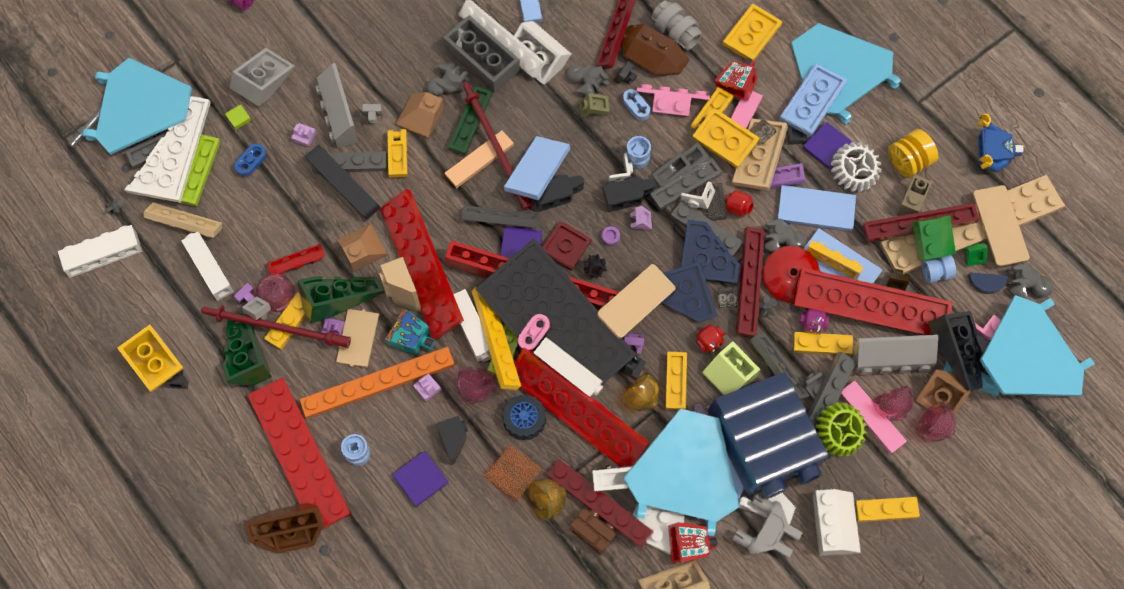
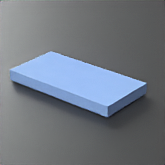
(813, 100)
(537, 167)
(817, 208)
(869, 272)

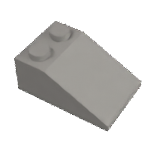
(260, 76)

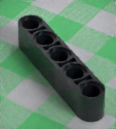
(342, 182)

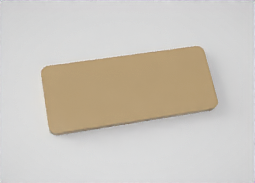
(1001, 226)
(636, 301)

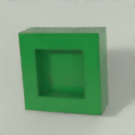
(975, 254)

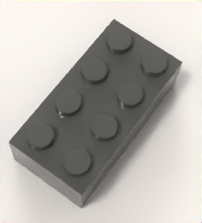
(481, 53)

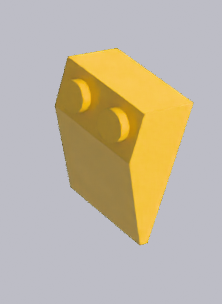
(150, 358)

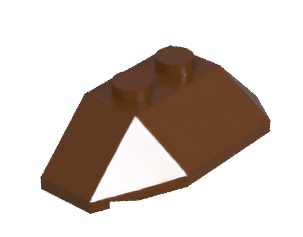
(653, 50)
(286, 528)

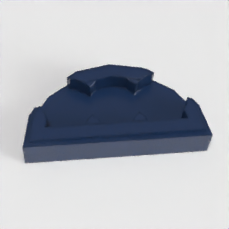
(987, 282)

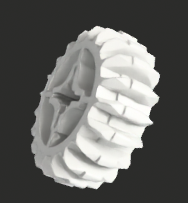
(842, 162)

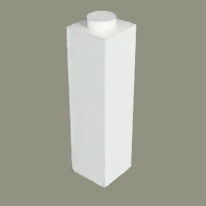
(207, 266)
(472, 327)
(569, 367)

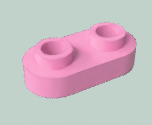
(531, 330)

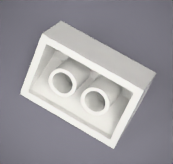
(544, 47)
(835, 522)

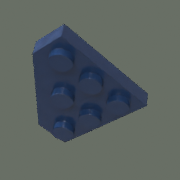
(704, 246)
(690, 293)

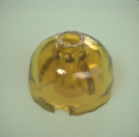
(642, 394)
(548, 497)

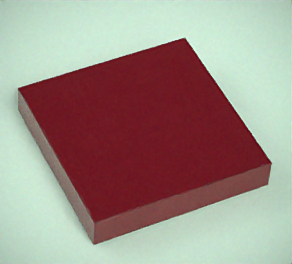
(566, 245)

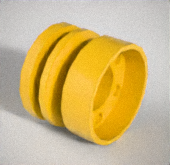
(913, 153)

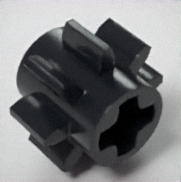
(595, 265)

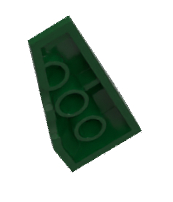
(329, 297)
(244, 356)

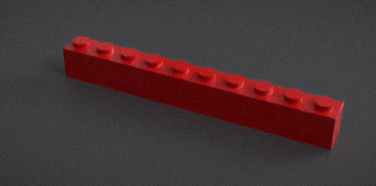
(486, 263)

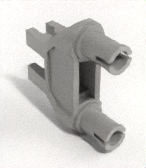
(771, 530)

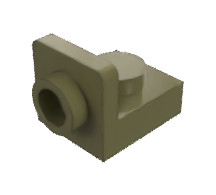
(594, 104)

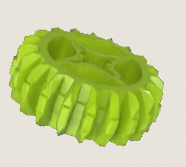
(851, 425)

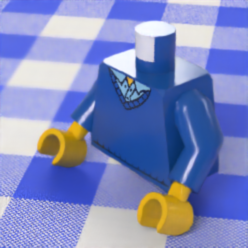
(995, 146)

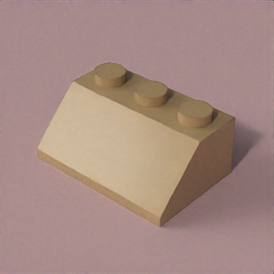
(399, 284)
(680, 577)

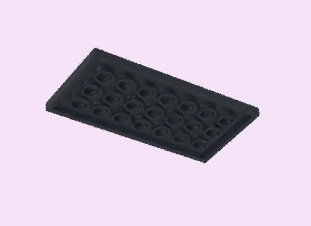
(536, 285)

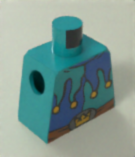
(409, 334)

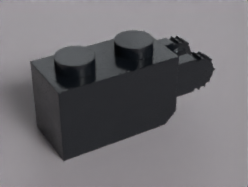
(559, 191)
(627, 192)

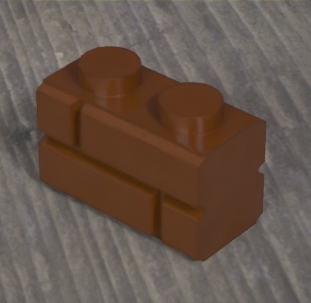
(593, 531)

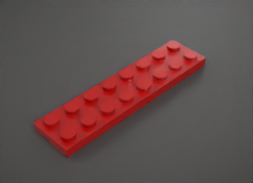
(423, 264)
(868, 302)
(579, 410)
(298, 451)

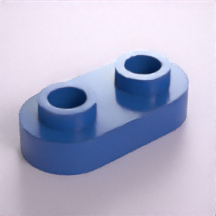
(249, 160)

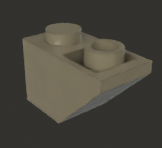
(914, 196)

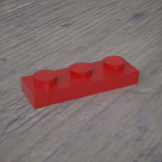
(296, 260)

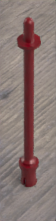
(473, 98)
(329, 338)

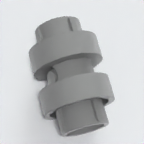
(671, 19)

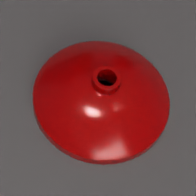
(777, 271)

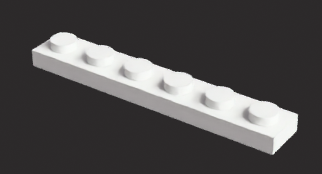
(528, 60)

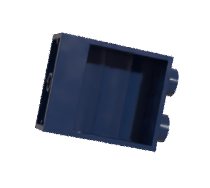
(769, 436)

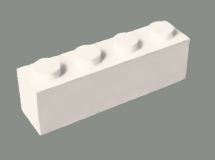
(100, 251)

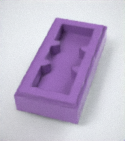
(788, 175)

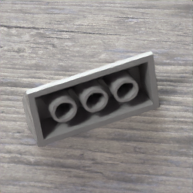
(336, 105)
(895, 354)

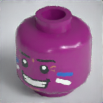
(814, 321)

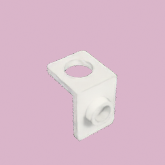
(628, 170)
(697, 201)

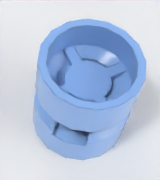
(638, 152)
(942, 268)
(355, 450)

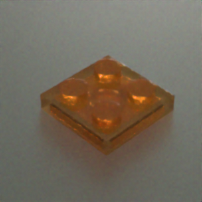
(513, 472)

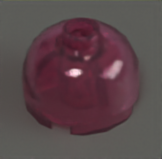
(276, 291)
(475, 385)
(895, 403)
(937, 423)

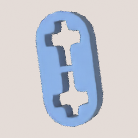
(633, 107)

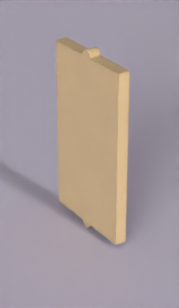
(361, 328)

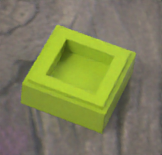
(238, 117)

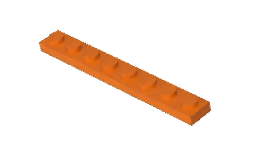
(377, 382)

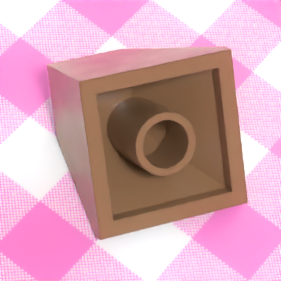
(421, 114)
(362, 247)
(943, 387)

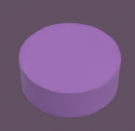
(610, 236)

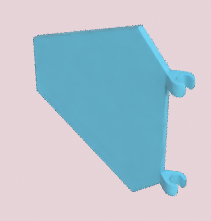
(850, 57)
(137, 105)
(1031, 355)
(686, 471)

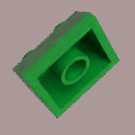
(934, 237)

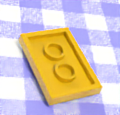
(752, 33)
(725, 138)

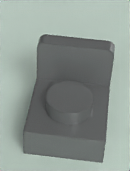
(813, 384)

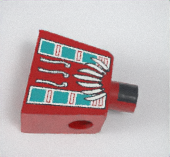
(738, 79)
(689, 542)

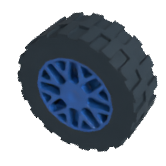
(524, 417)

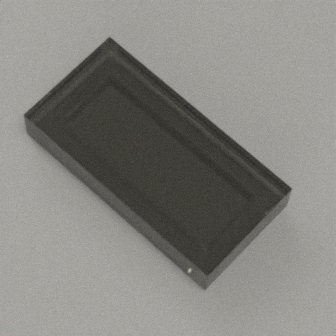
(717, 206)

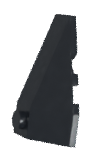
(957, 343)

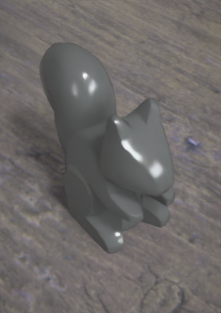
(590, 75)
(451, 81)
(782, 233)
(1026, 278)

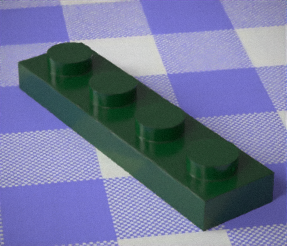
(469, 124)

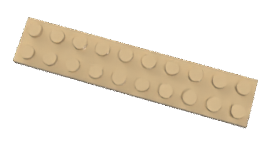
(1029, 203)

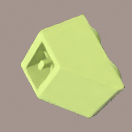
(731, 370)

